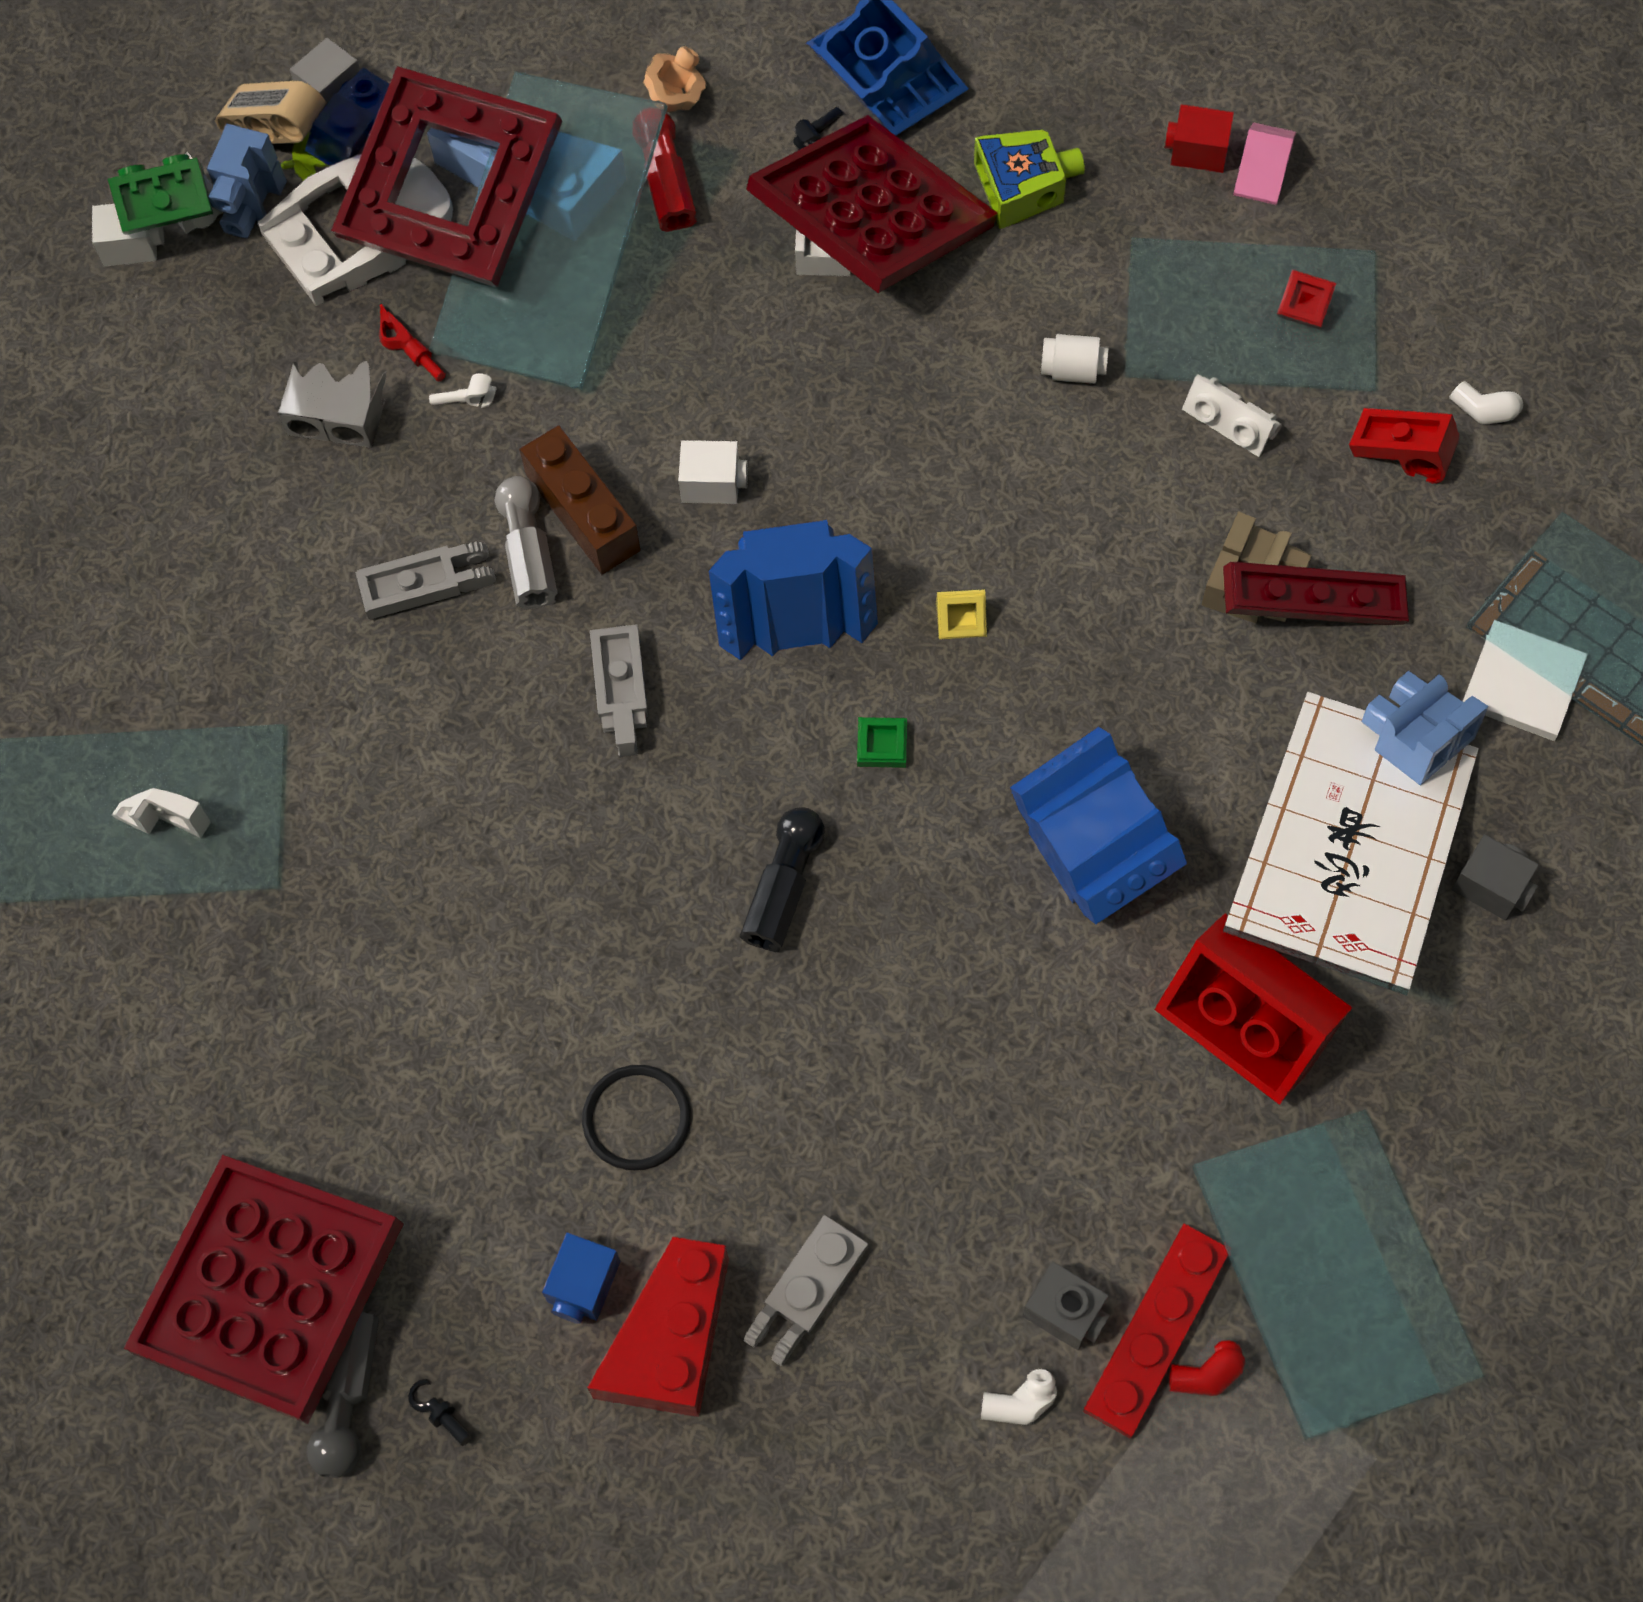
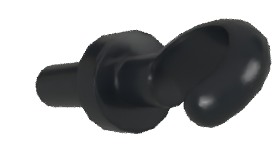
(440, 1414)

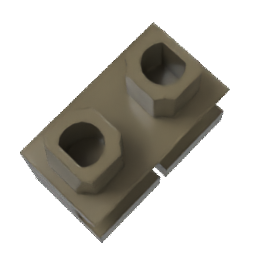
(1250, 545)

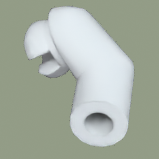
(1487, 408)

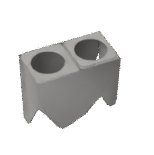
(334, 402)

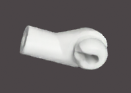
(1025, 1404)

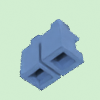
(242, 175)
(1425, 728)

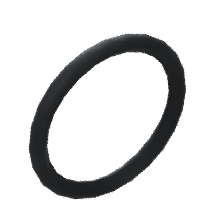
(669, 1151)

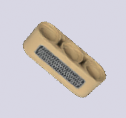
(274, 108)

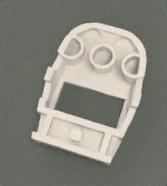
(310, 256)

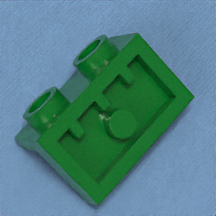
(160, 194)

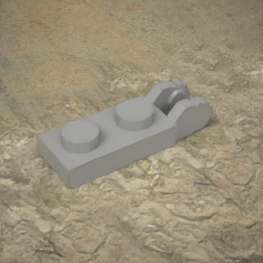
(423, 578)
(808, 1285)

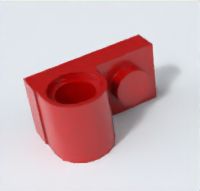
(1417, 439)

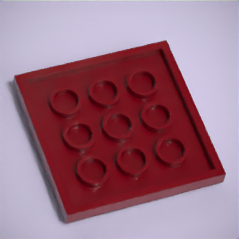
(871, 202)
(264, 1288)

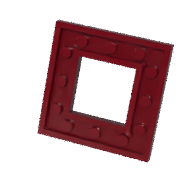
(472, 251)

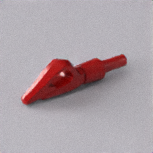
(405, 341)

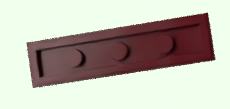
(1315, 594)

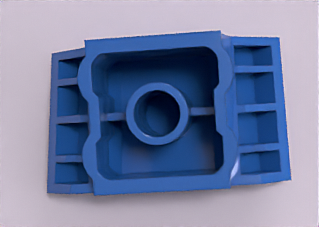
(888, 64)
(793, 589)
(1097, 826)

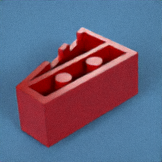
(669, 1333)

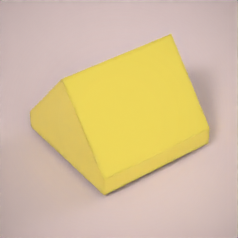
(961, 614)

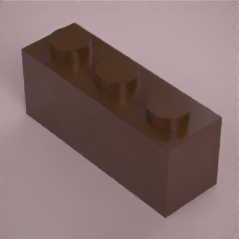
(580, 499)

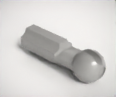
(526, 544)

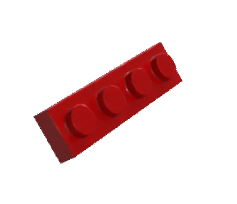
(1156, 1331)

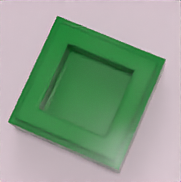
(881, 742)

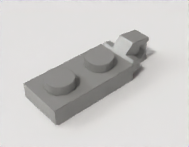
(620, 684)

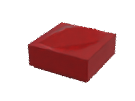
(1306, 299)

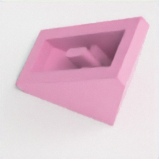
(1264, 163)

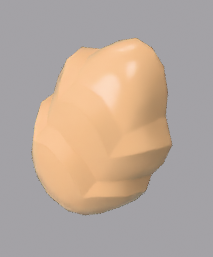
(671, 74)

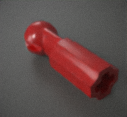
(669, 183)

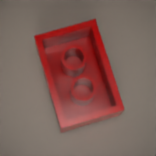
(1252, 1010)

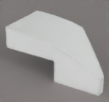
(147, 807)

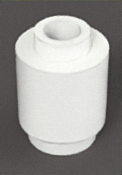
(1074, 358)

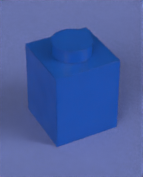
(580, 1279)

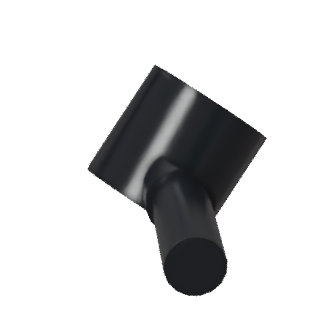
(809, 132)

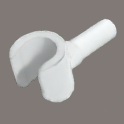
(478, 387)

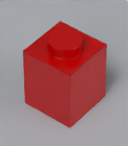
(1199, 138)

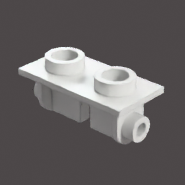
(1230, 416)

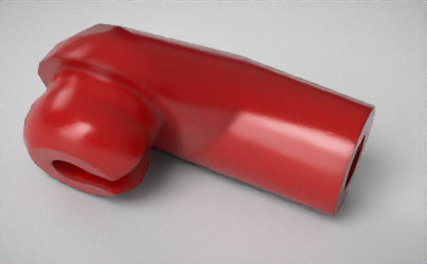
(1213, 1376)

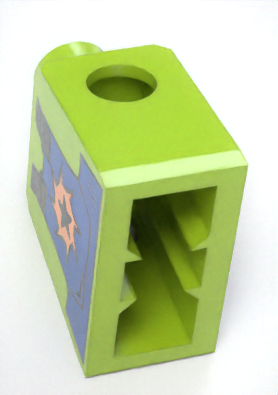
(1024, 173)

